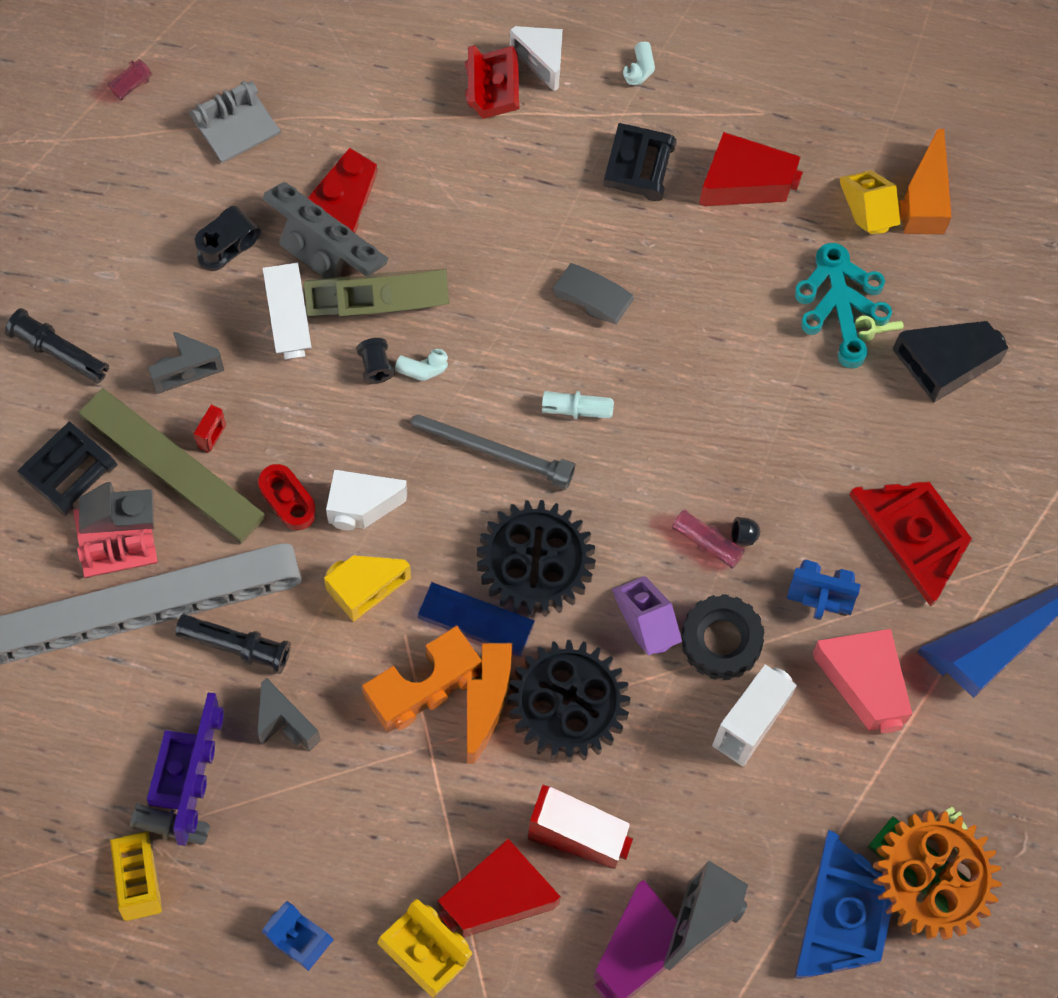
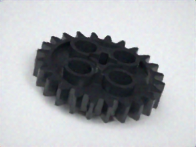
(569, 561)
(550, 728)

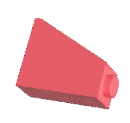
(867, 677)

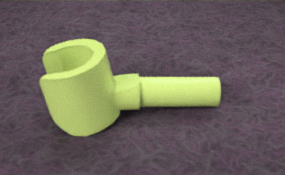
(866, 321)

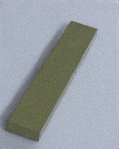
(172, 465)

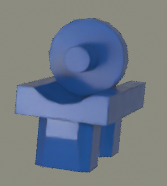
(823, 591)

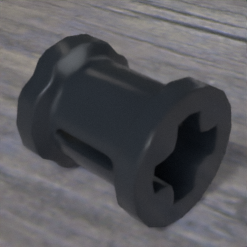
(375, 360)

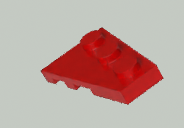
(346, 188)

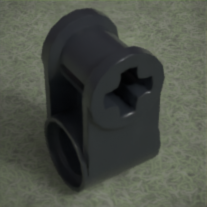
(225, 236)

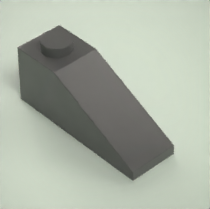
(708, 906)

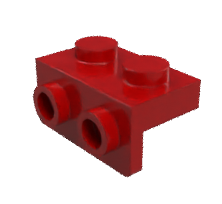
(492, 81)

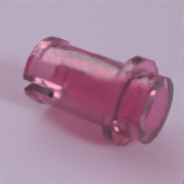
(130, 79)

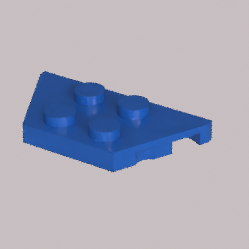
(845, 916)

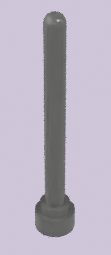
(558, 472)

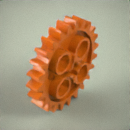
(964, 898)

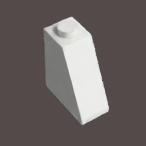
(287, 310)
(754, 714)

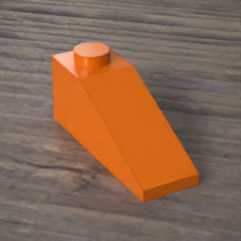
(927, 199)

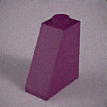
(636, 947)

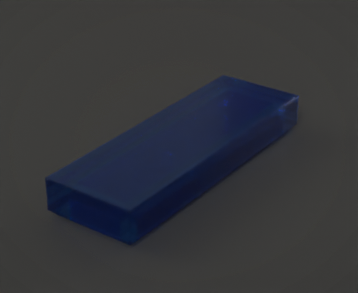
(475, 618)

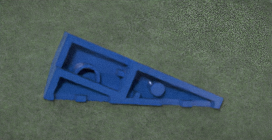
(988, 646)

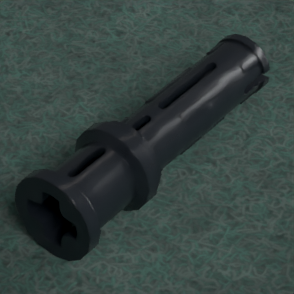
(43, 339)
(249, 646)

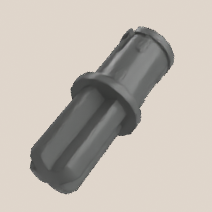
(163, 823)

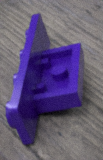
(181, 768)

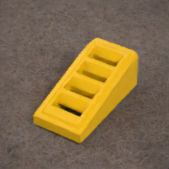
(142, 899)

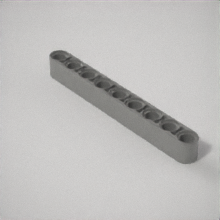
(147, 602)

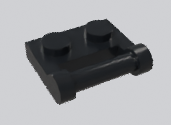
(628, 159)
(59, 460)

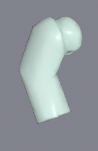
(425, 369)

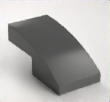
(596, 293)

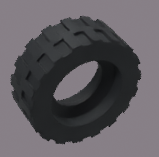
(729, 610)

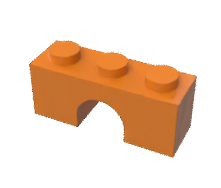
(399, 700)

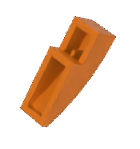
(487, 697)

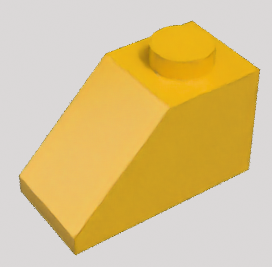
(871, 201)
(364, 582)

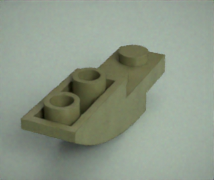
(376, 292)

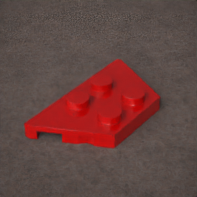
(916, 531)

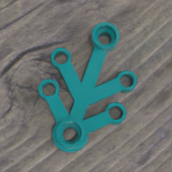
(843, 298)

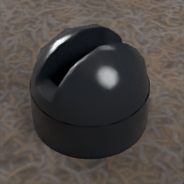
(744, 531)

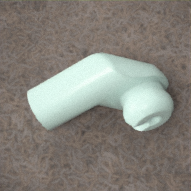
(643, 67)

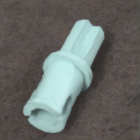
(577, 405)

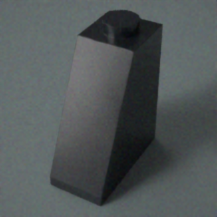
(949, 355)

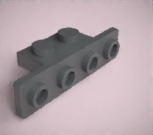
(319, 237)

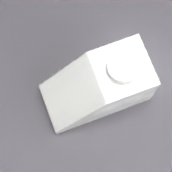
(362, 499)

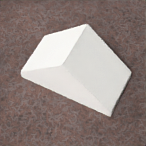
(539, 51)

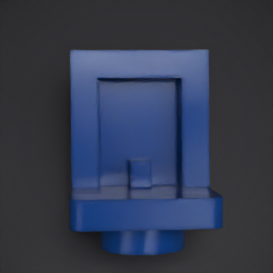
(297, 936)

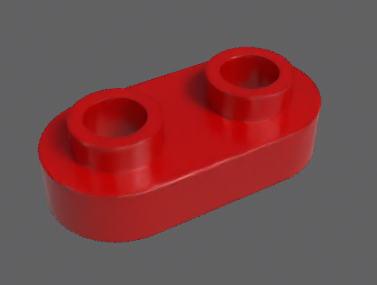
(289, 498)

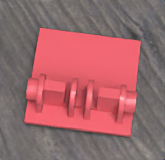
(114, 550)

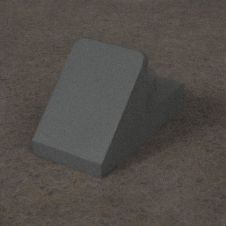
(194, 363)
(115, 511)
(278, 711)

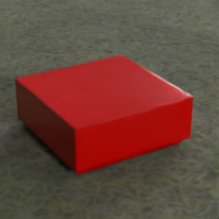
(209, 429)

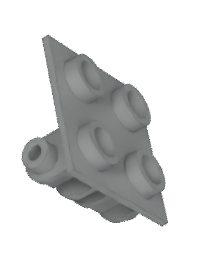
(234, 121)

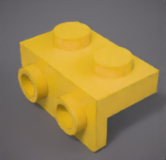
(426, 948)

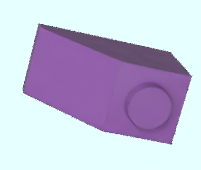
(648, 615)

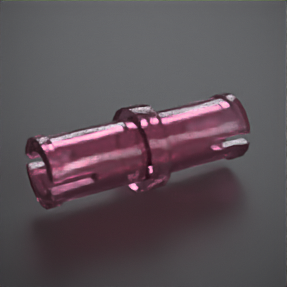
(708, 539)

